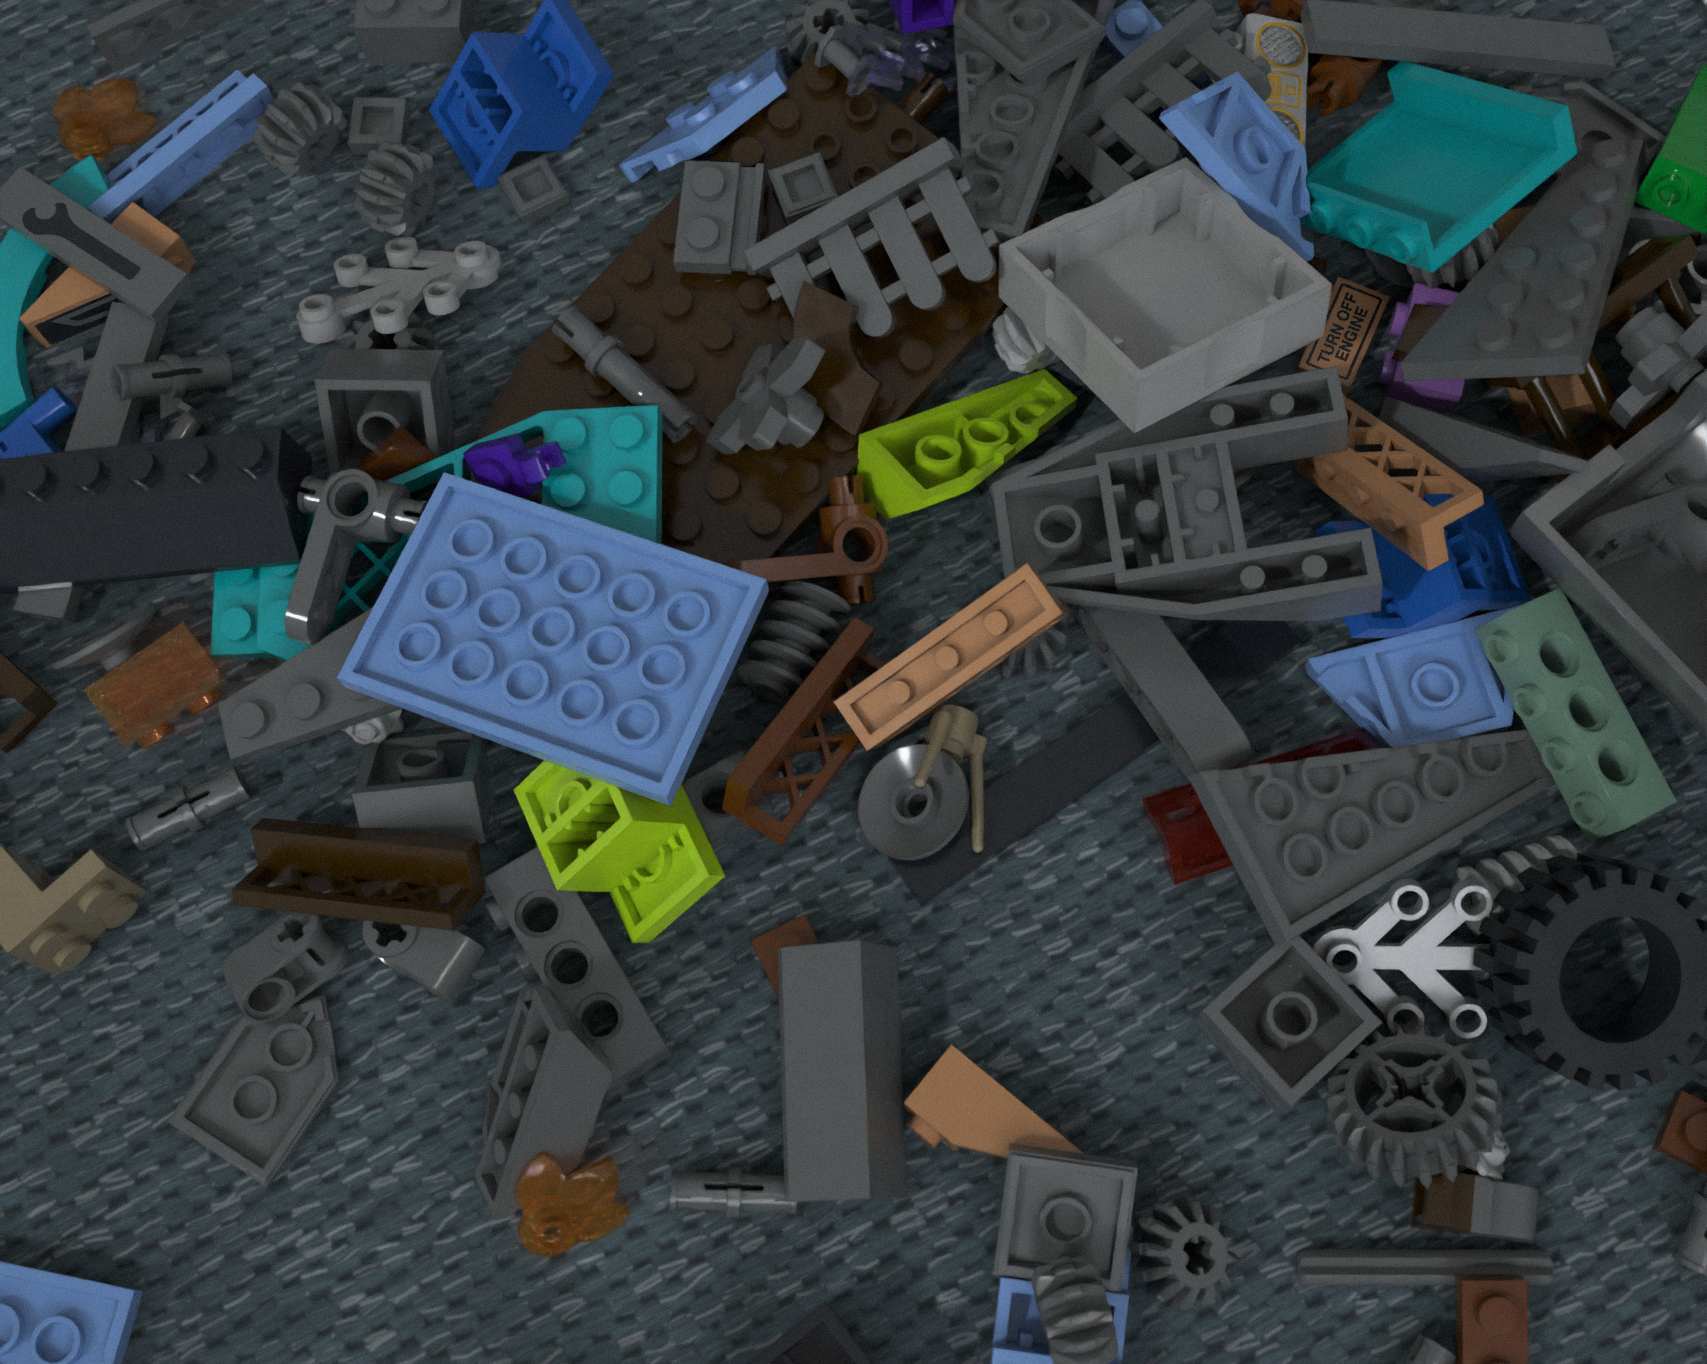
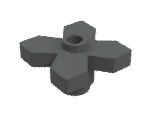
(1662, 360)
(772, 401)

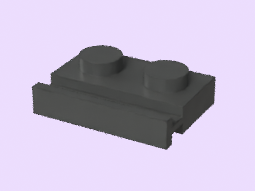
(719, 216)

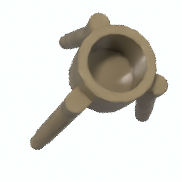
(955, 732)

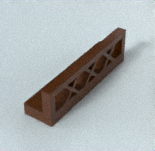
(789, 734)

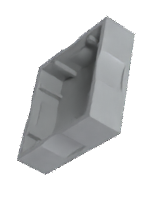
(1162, 293)

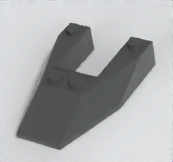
(1158, 516)

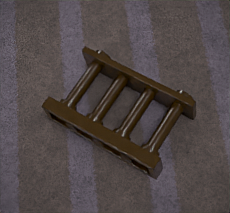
(1650, 268)

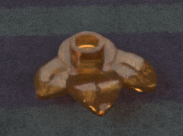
(100, 118)
(575, 1204)

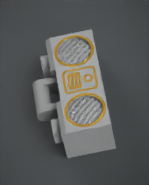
(1286, 50)

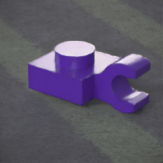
(510, 466)

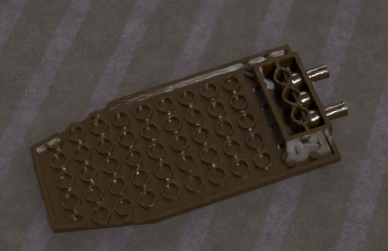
(705, 327)

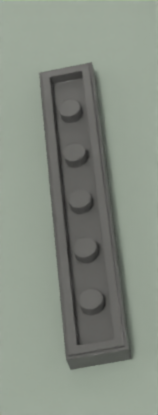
(1456, 39)
(99, 424)

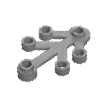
(397, 288)
(1416, 956)

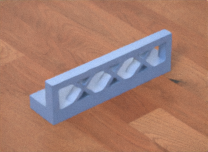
(186, 148)

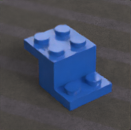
(520, 92)
(1476, 577)

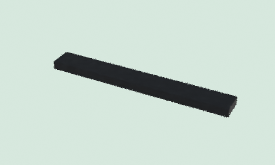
(1088, 758)

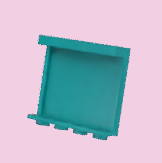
(1436, 165)

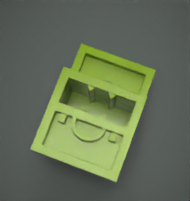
(621, 844)

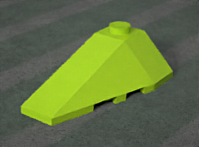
(957, 443)

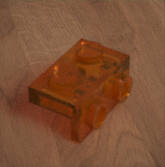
(156, 686)

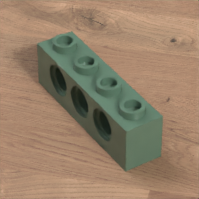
(1575, 716)

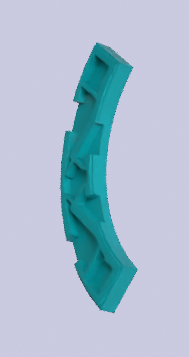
(22, 281)

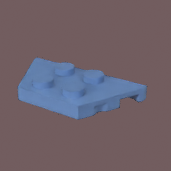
(700, 127)
(1247, 155)
(1419, 685)

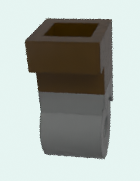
(1476, 1208)

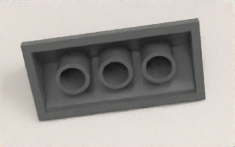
(841, 1072)

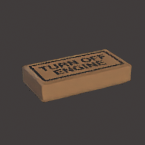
(1347, 332)

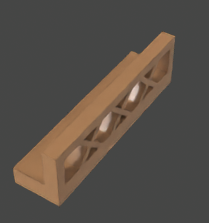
(1389, 503)
(951, 657)

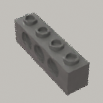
(517, 894)

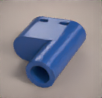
(32, 429)

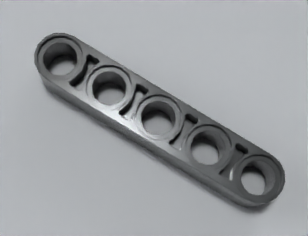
(1166, 688)

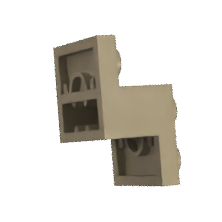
(58, 919)

